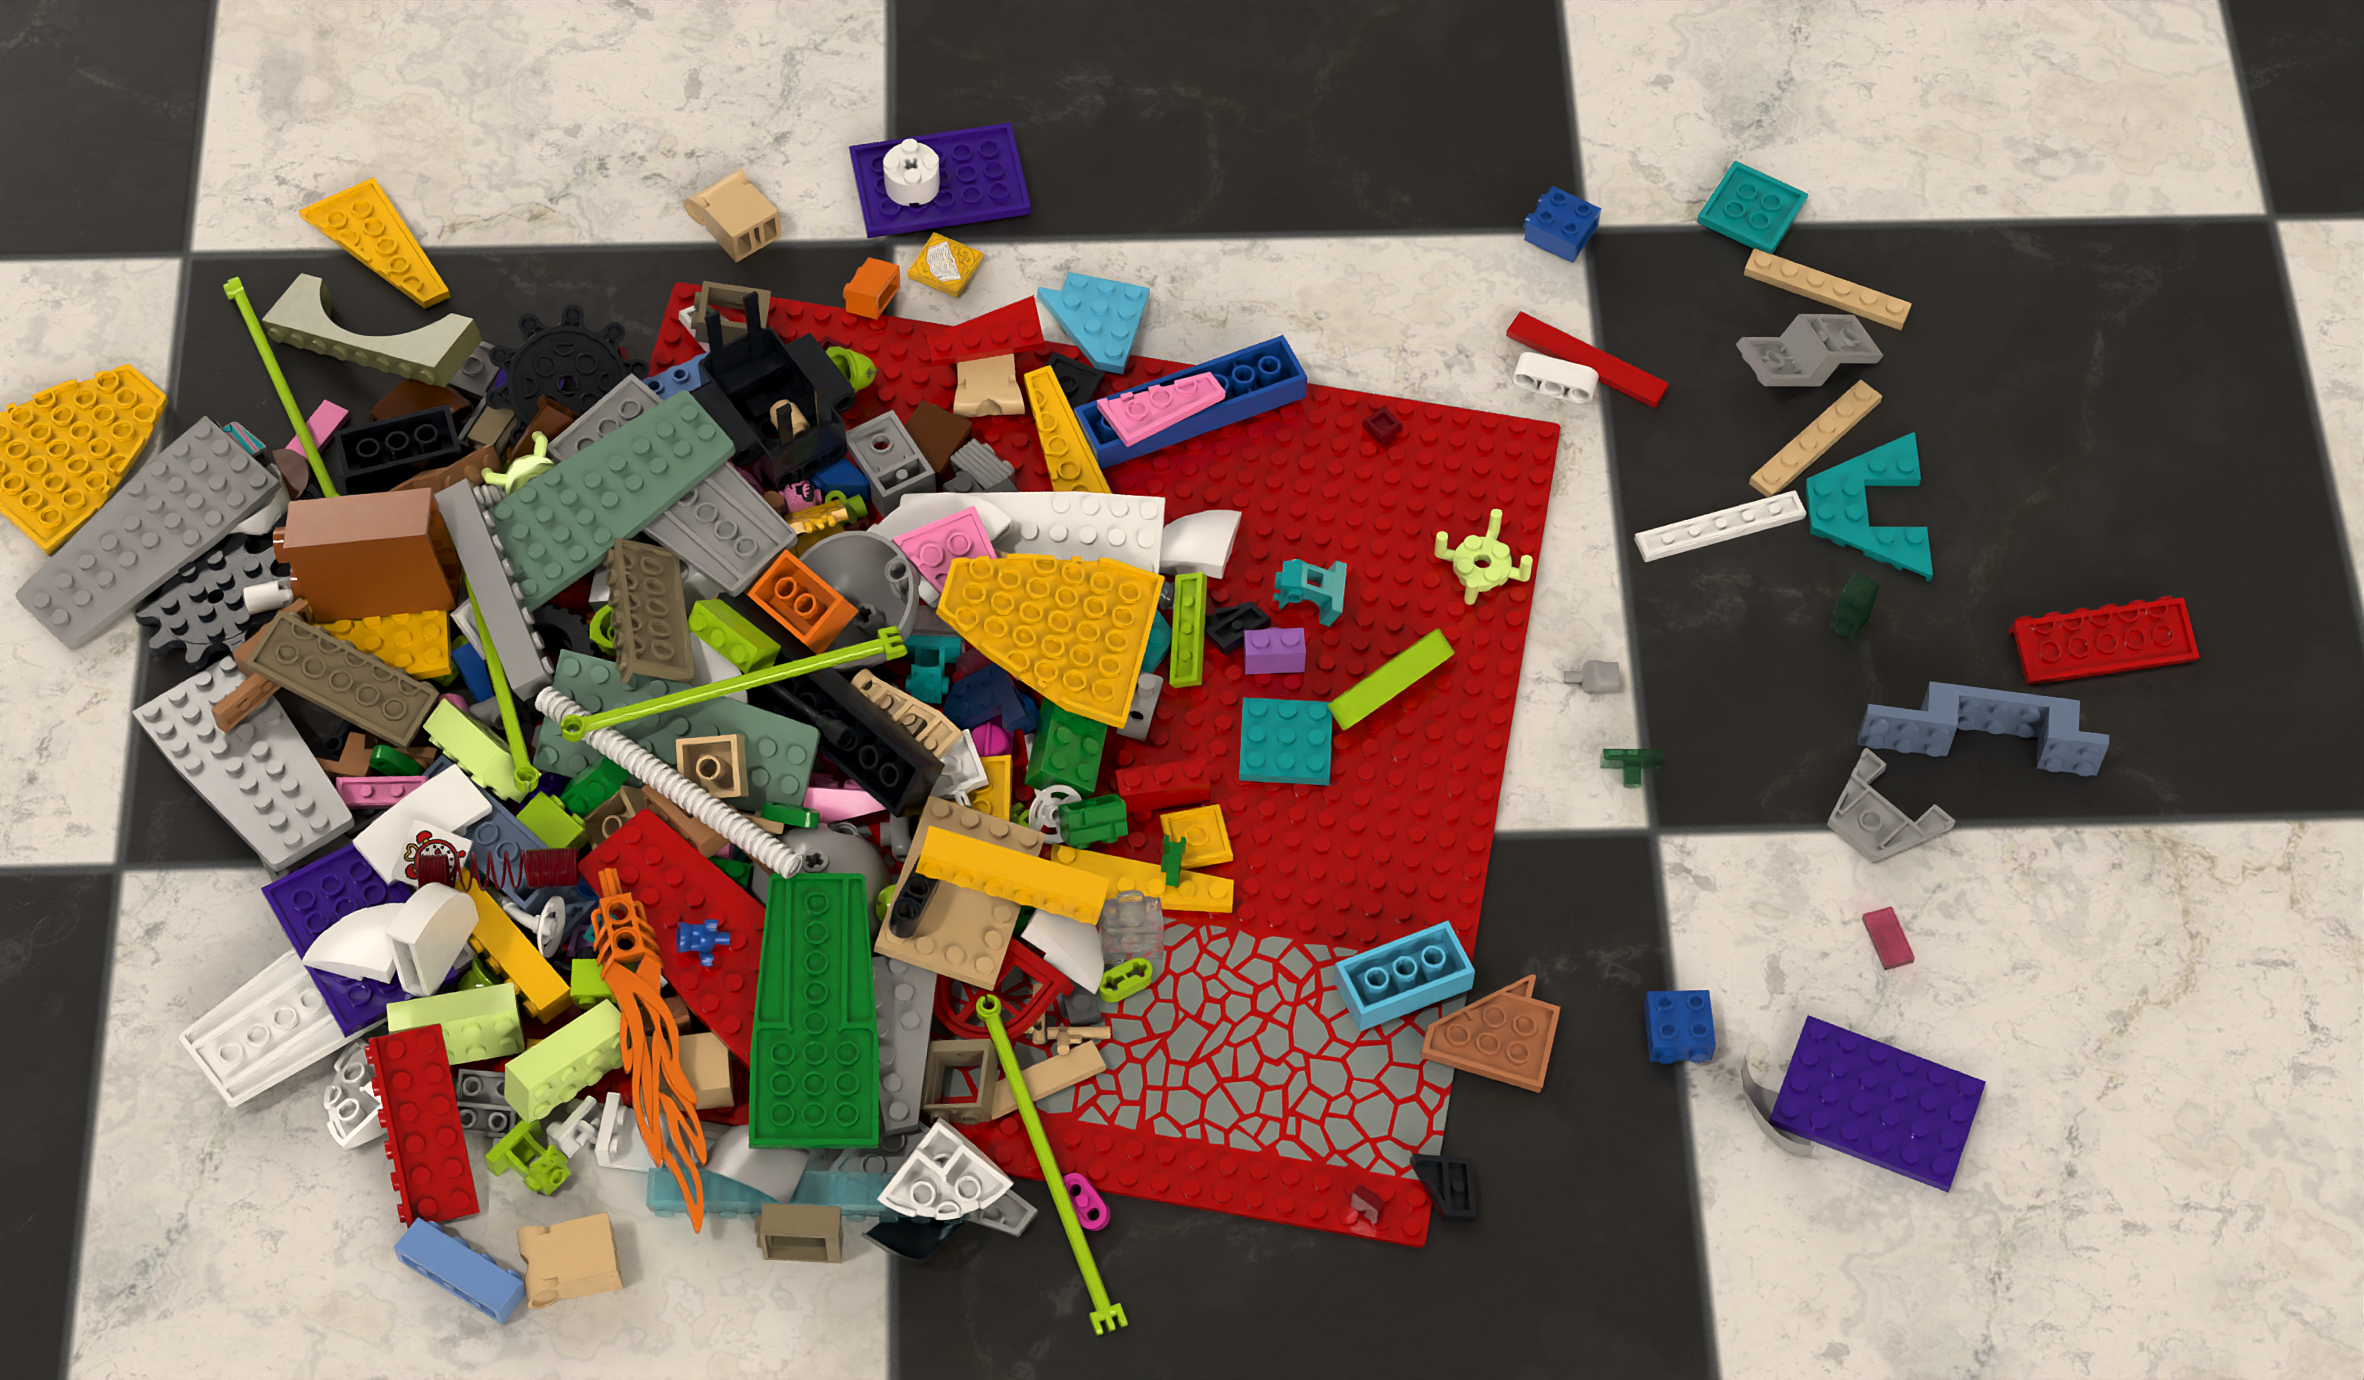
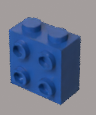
(1561, 223)
(1679, 1026)

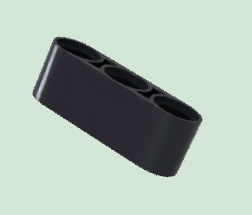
(912, 905)

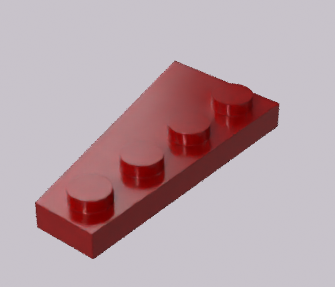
(994, 334)

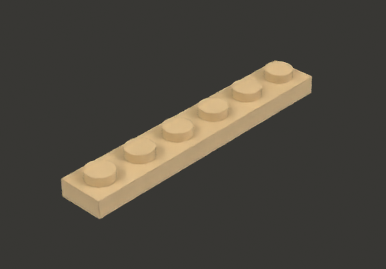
(1827, 289)
(1815, 439)

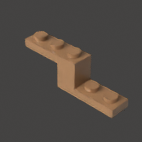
(465, 468)
(256, 688)
(355, 759)
(694, 831)

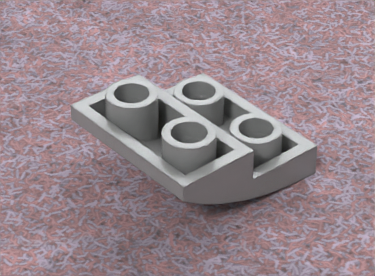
(483, 1103)

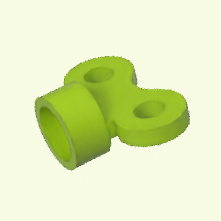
(854, 506)

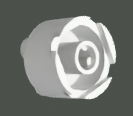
(911, 173)

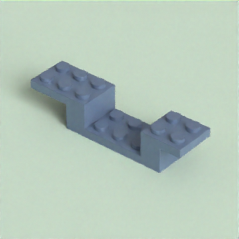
(1996, 711)
(504, 832)

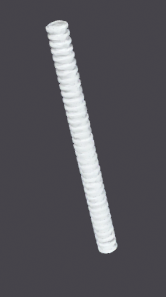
(676, 787)

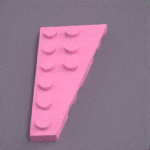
(937, 543)

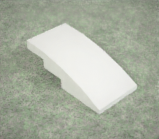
(443, 801)

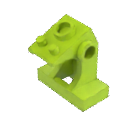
(519, 1149)

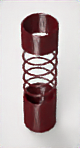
(541, 867)

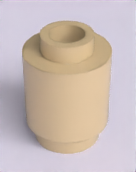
(799, 422)

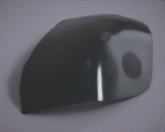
(913, 1240)

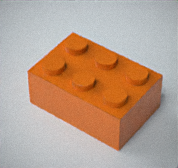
(802, 602)

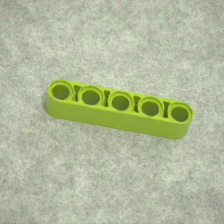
(1390, 679)

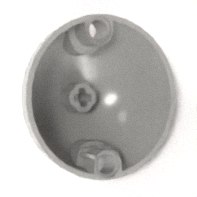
(875, 581)
(830, 850)

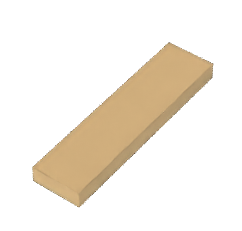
(1050, 1077)

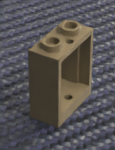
(726, 296)
(495, 429)
(959, 1053)
(800, 1233)

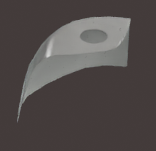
(1761, 1104)
(767, 1170)

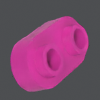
(1087, 1202)

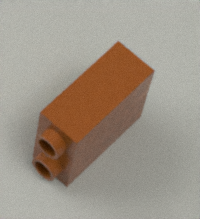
(370, 555)

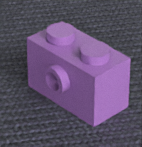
(1274, 650)

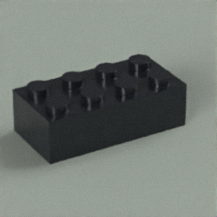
(397, 449)

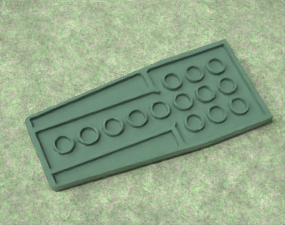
(611, 489)
(776, 747)

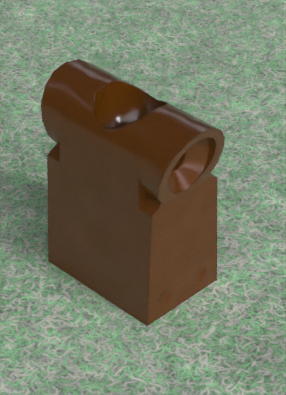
(416, 395)

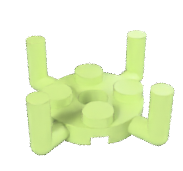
(523, 467)
(1486, 549)

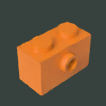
(872, 288)

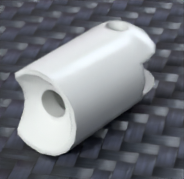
(268, 596)

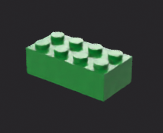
(1065, 751)

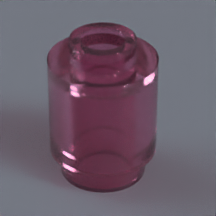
(971, 662)

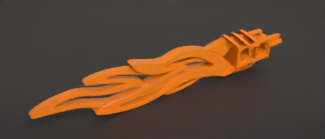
(646, 988)

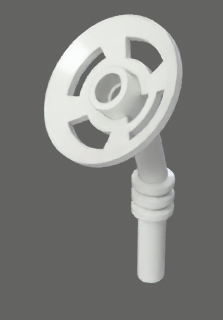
(1048, 807)
(542, 924)

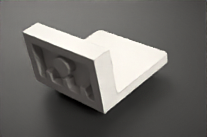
(619, 1138)

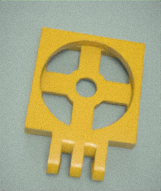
(817, 517)

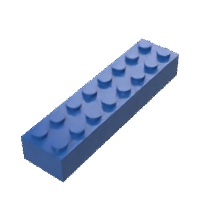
(1253, 383)

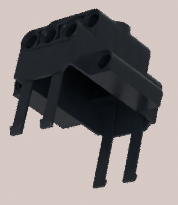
(756, 372)

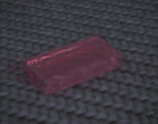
(1888, 938)

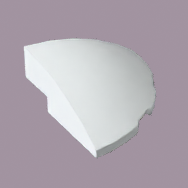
(1199, 543)
(357, 945)
(1068, 946)
(351, 1099)
(945, 1177)

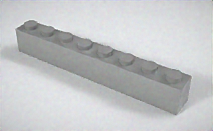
(495, 589)

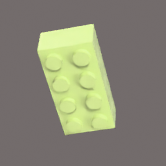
(476, 749)
(473, 1021)
(565, 1063)

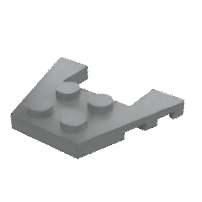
(1873, 822)

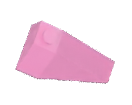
(838, 799)

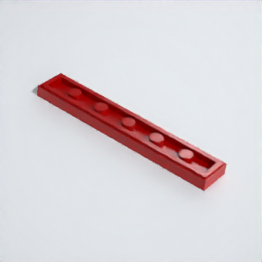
(1610, 369)

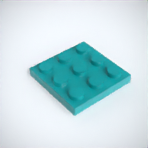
(1752, 208)
(1285, 741)

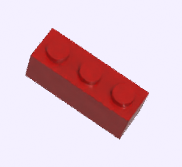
(1163, 785)

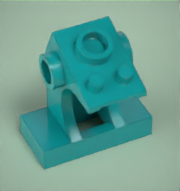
(1294, 587)
(927, 674)

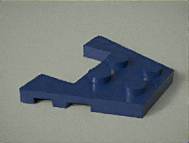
(984, 697)

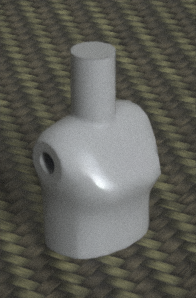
(1596, 676)

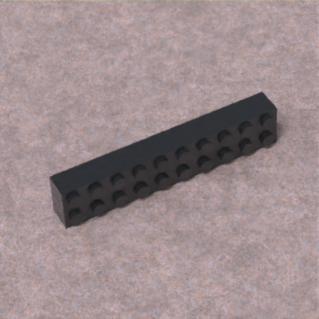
(881, 755)

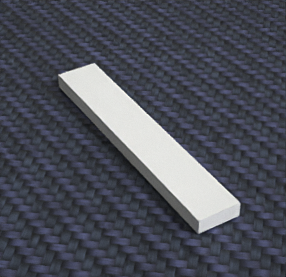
(1720, 526)

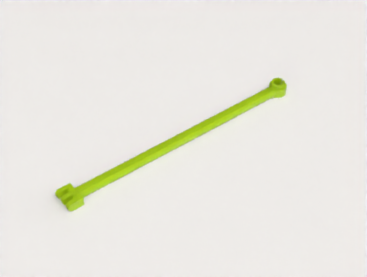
(235, 291)
(888, 643)
(524, 770)
(1073, 1229)

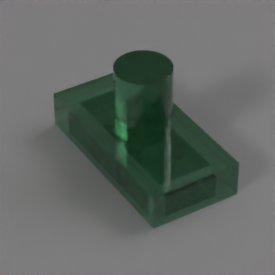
(1631, 762)

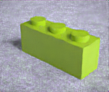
(732, 636)

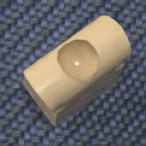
(735, 215)
(988, 388)
(706, 1067)
(569, 1260)

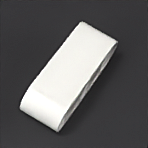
(1555, 378)

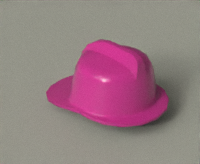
(992, 738)

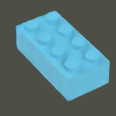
(1403, 975)

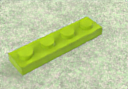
(1188, 630)

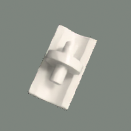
(579, 1127)

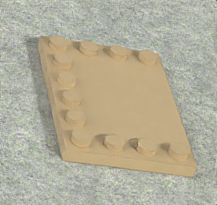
(963, 928)

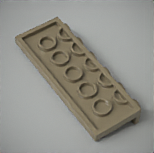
(648, 612)
(343, 679)

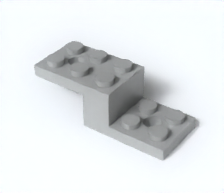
(1809, 350)
(890, 471)

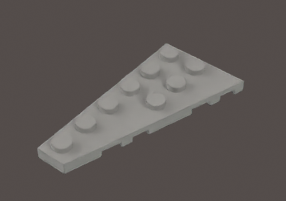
(904, 1021)
(1007, 1214)

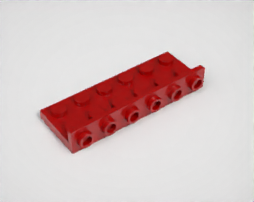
(2104, 640)
(422, 1125)

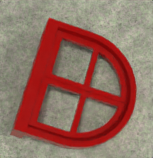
(1016, 955)

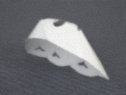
(269, 512)

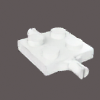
(961, 772)

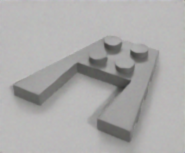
(475, 380)

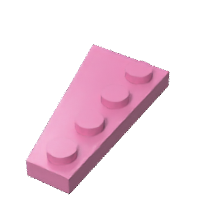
(1151, 411)

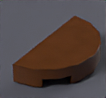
(295, 472)

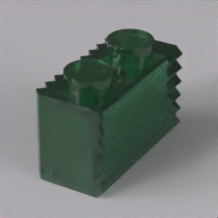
(1854, 605)

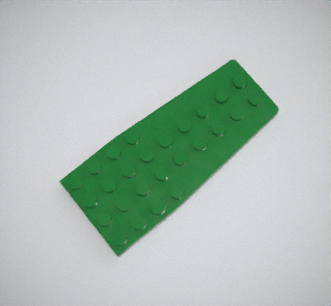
(815, 1018)

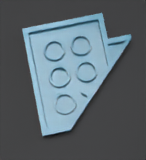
(1098, 317)

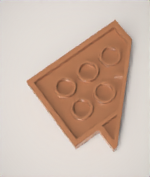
(1498, 1037)

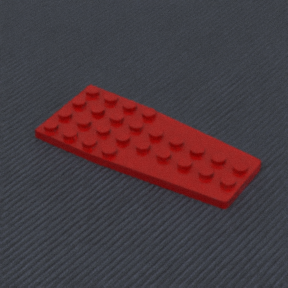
(686, 887)

